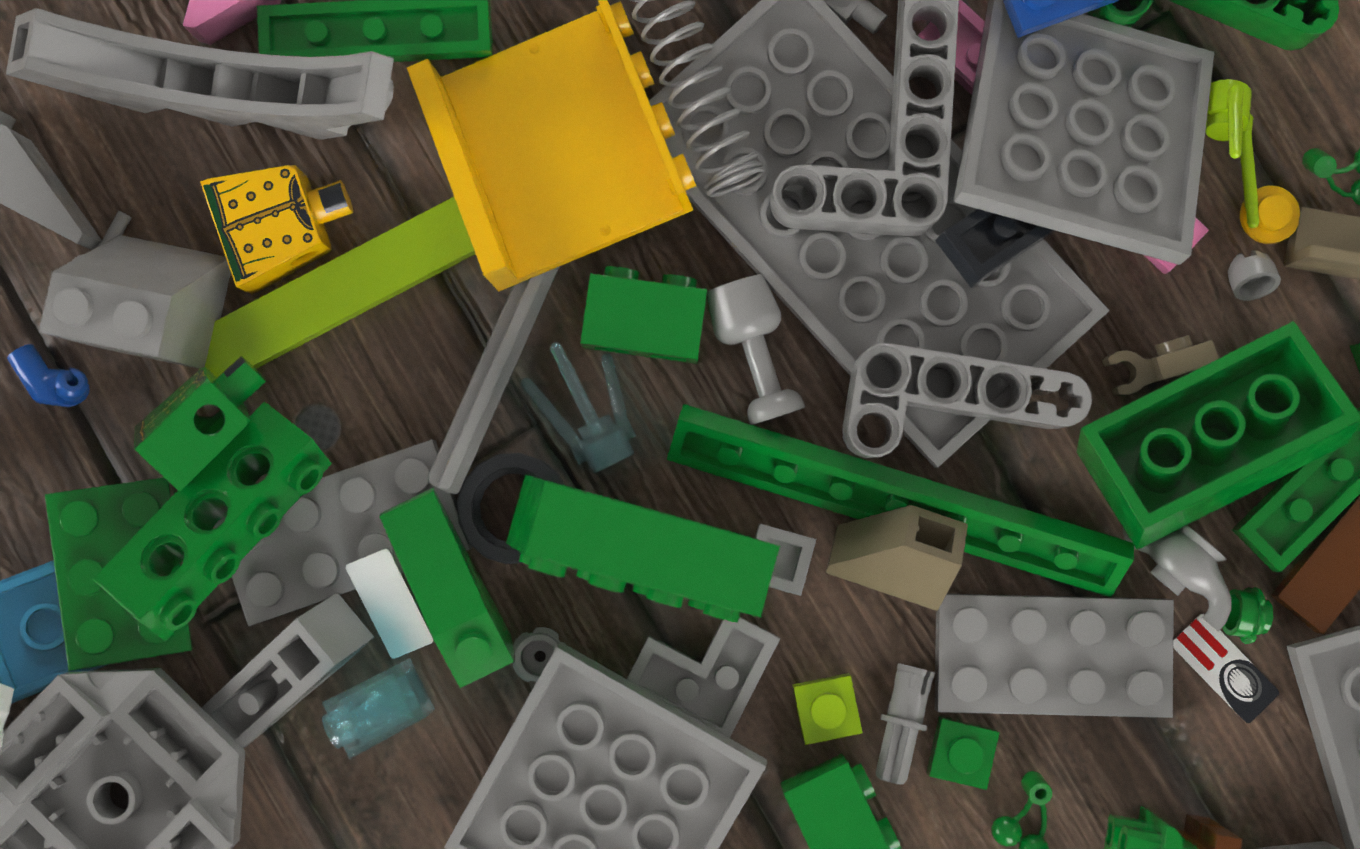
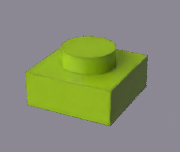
(827, 709)

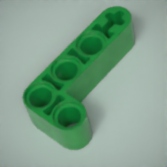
(1278, 22)

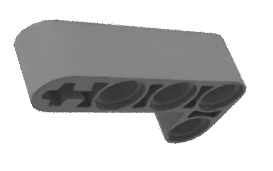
(967, 397)

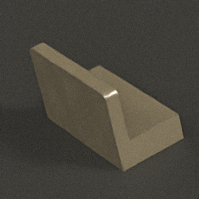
(1325, 243)

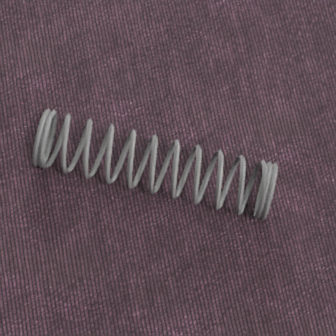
(727, 176)

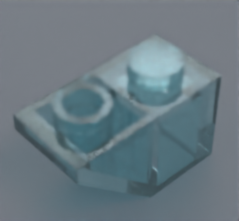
(376, 708)

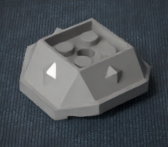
(125, 730)

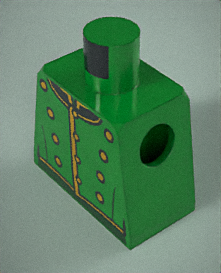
(183, 442)

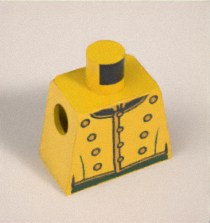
(272, 222)

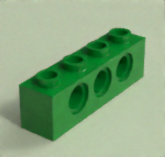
(183, 526)

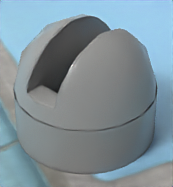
(1253, 276)

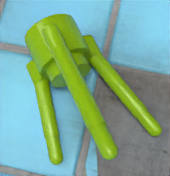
(1231, 121)

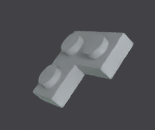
(719, 684)

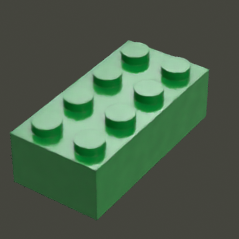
(1217, 434)
(641, 546)

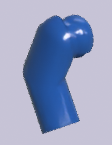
(48, 385)

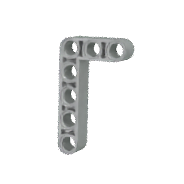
(909, 117)

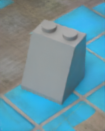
(139, 300)

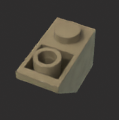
(901, 554)

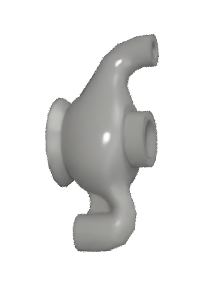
(1191, 563)

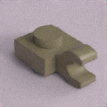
(1173, 359)

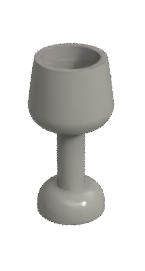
(744, 314)

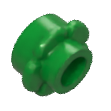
(1248, 615)

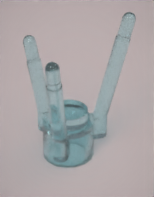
(602, 439)

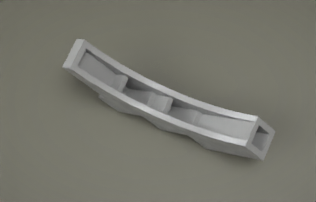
(228, 87)

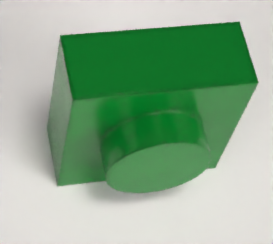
(962, 752)

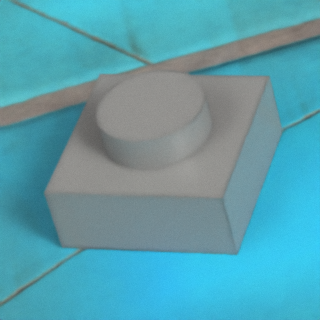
(792, 558)

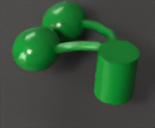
(1325, 165)
(1007, 829)

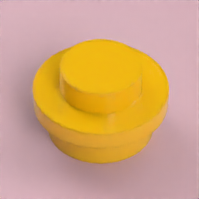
(1277, 215)

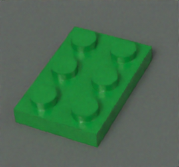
(85, 535)

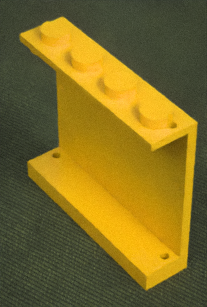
(554, 147)

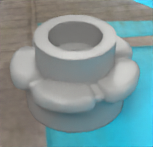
(527, 645)

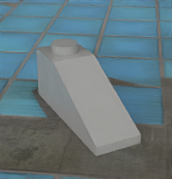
(35, 191)
(288, 669)

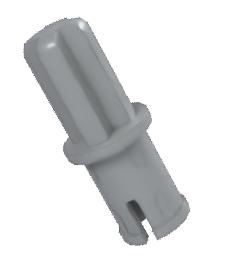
(904, 721)

